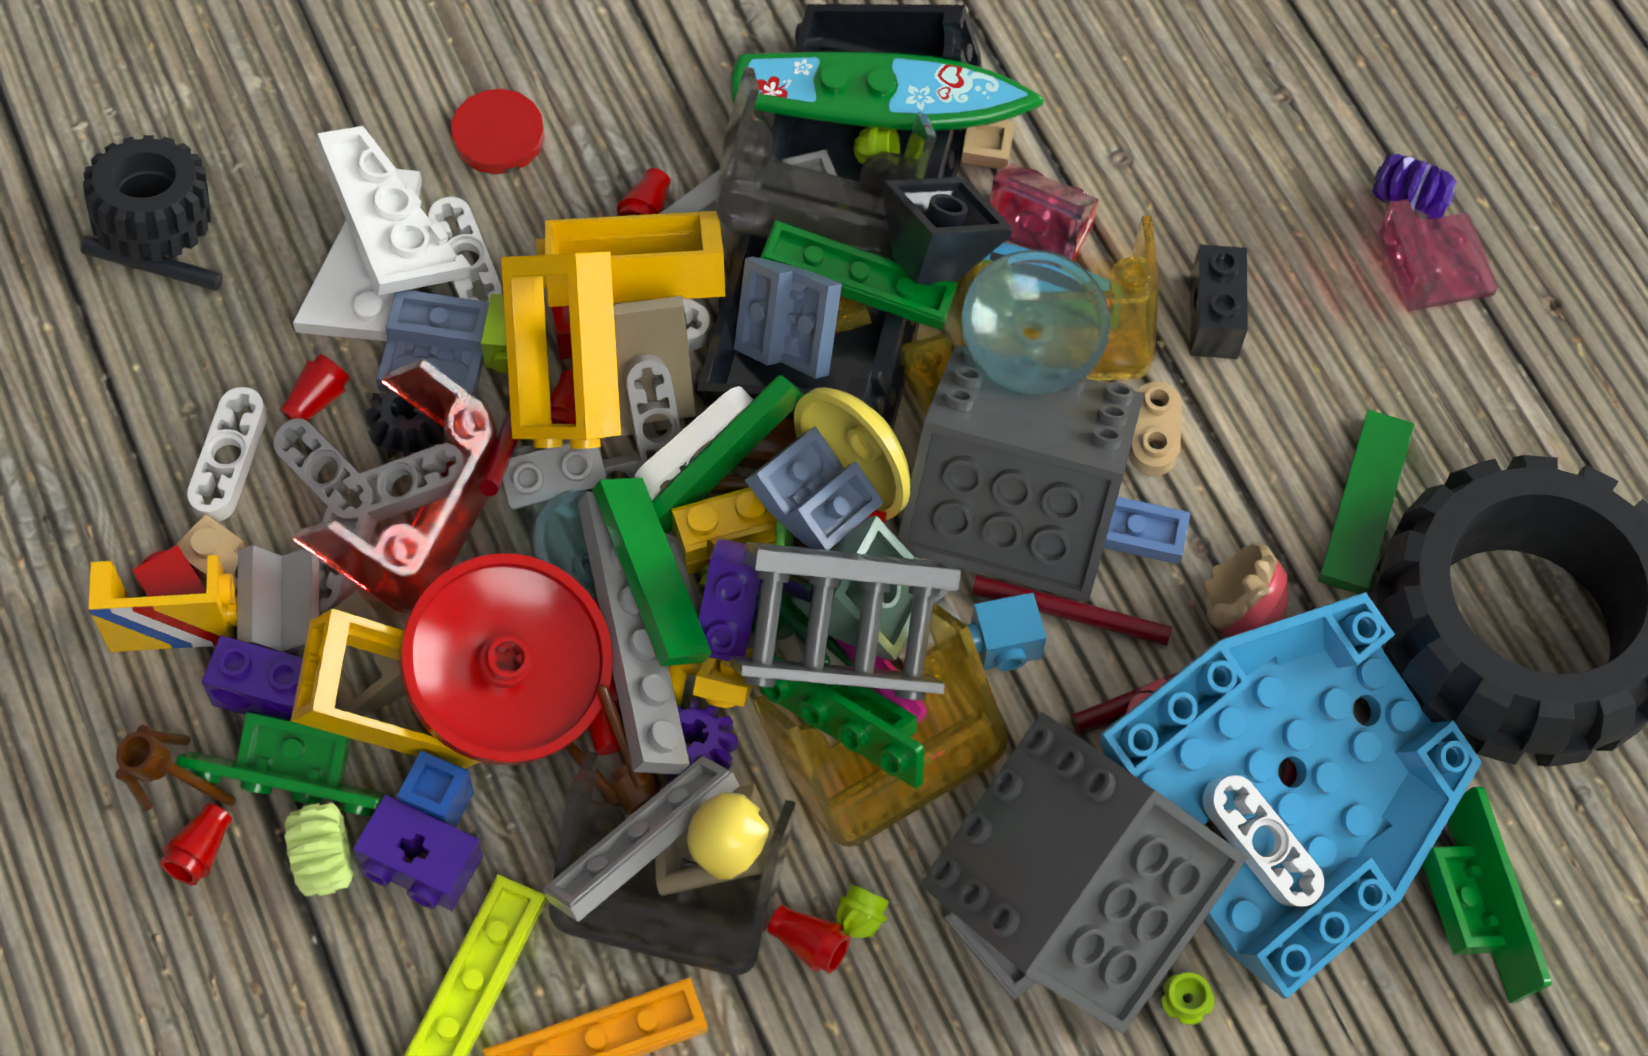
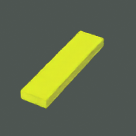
(478, 971)

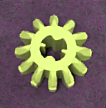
(319, 849)

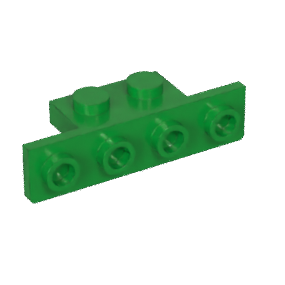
(859, 721)
(288, 758)
(1483, 899)

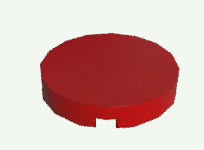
(497, 131)

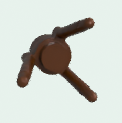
(147, 758)
(630, 788)

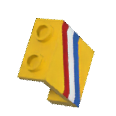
(162, 620)

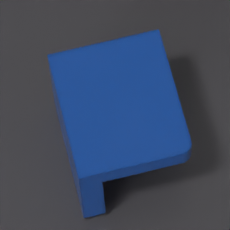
(437, 788)

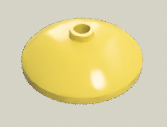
(861, 436)

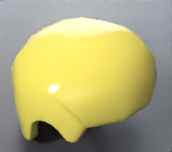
(726, 835)

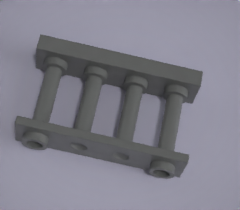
(825, 572)

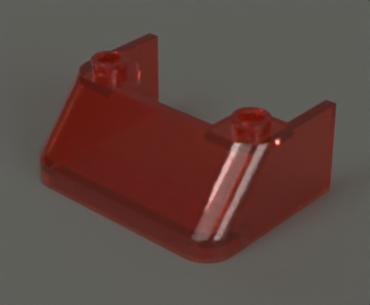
(412, 557)

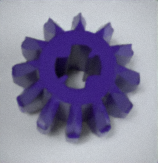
(1423, 184)
(712, 730)

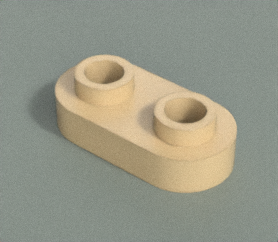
(1157, 425)

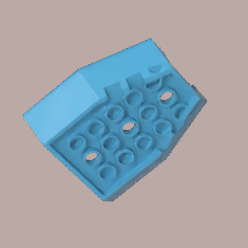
(1362, 794)

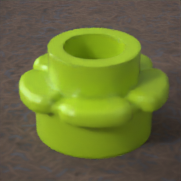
(1197, 988)

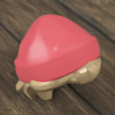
(1246, 591)

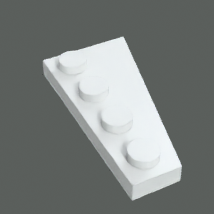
(385, 218)
(342, 295)

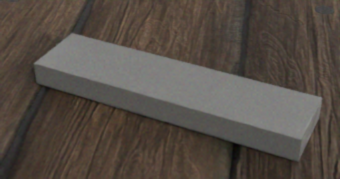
(637, 839)

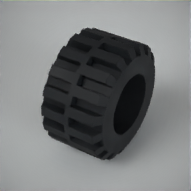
(147, 198)

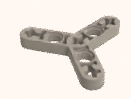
(371, 486)

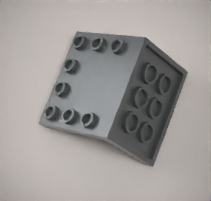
(1019, 478)
(1082, 873)

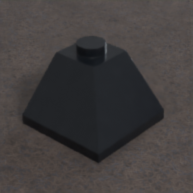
(940, 227)

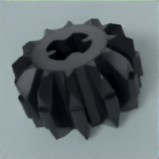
(392, 429)

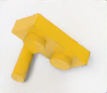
(713, 681)

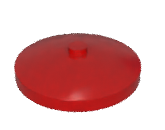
(505, 659)

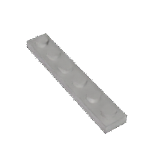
(641, 684)

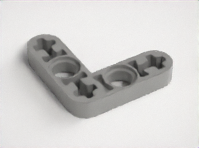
(636, 394)

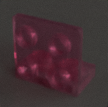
(1435, 258)

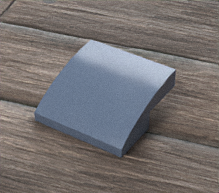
(787, 316)
(440, 331)
(814, 492)

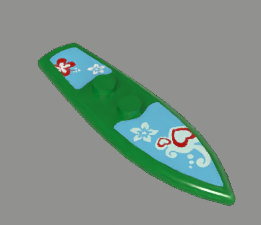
(882, 89)

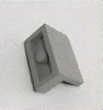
(276, 598)

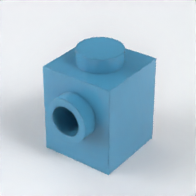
(1008, 632)

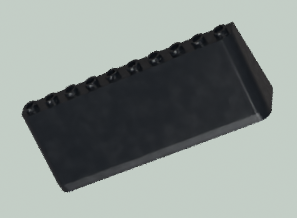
(869, 357)

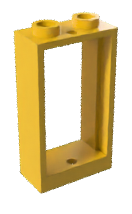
(649, 254)
(591, 343)
(320, 680)

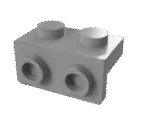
(542, 474)

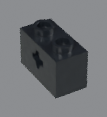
(1218, 302)

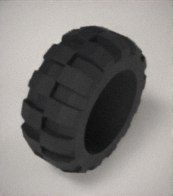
(1461, 679)

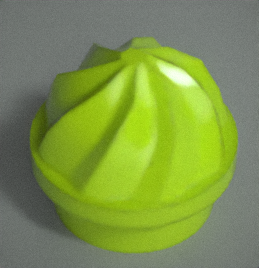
(876, 140)
(861, 912)

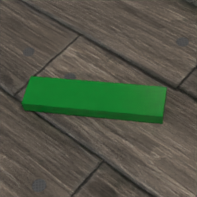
(862, 275)
(728, 448)
(1366, 503)
(651, 572)

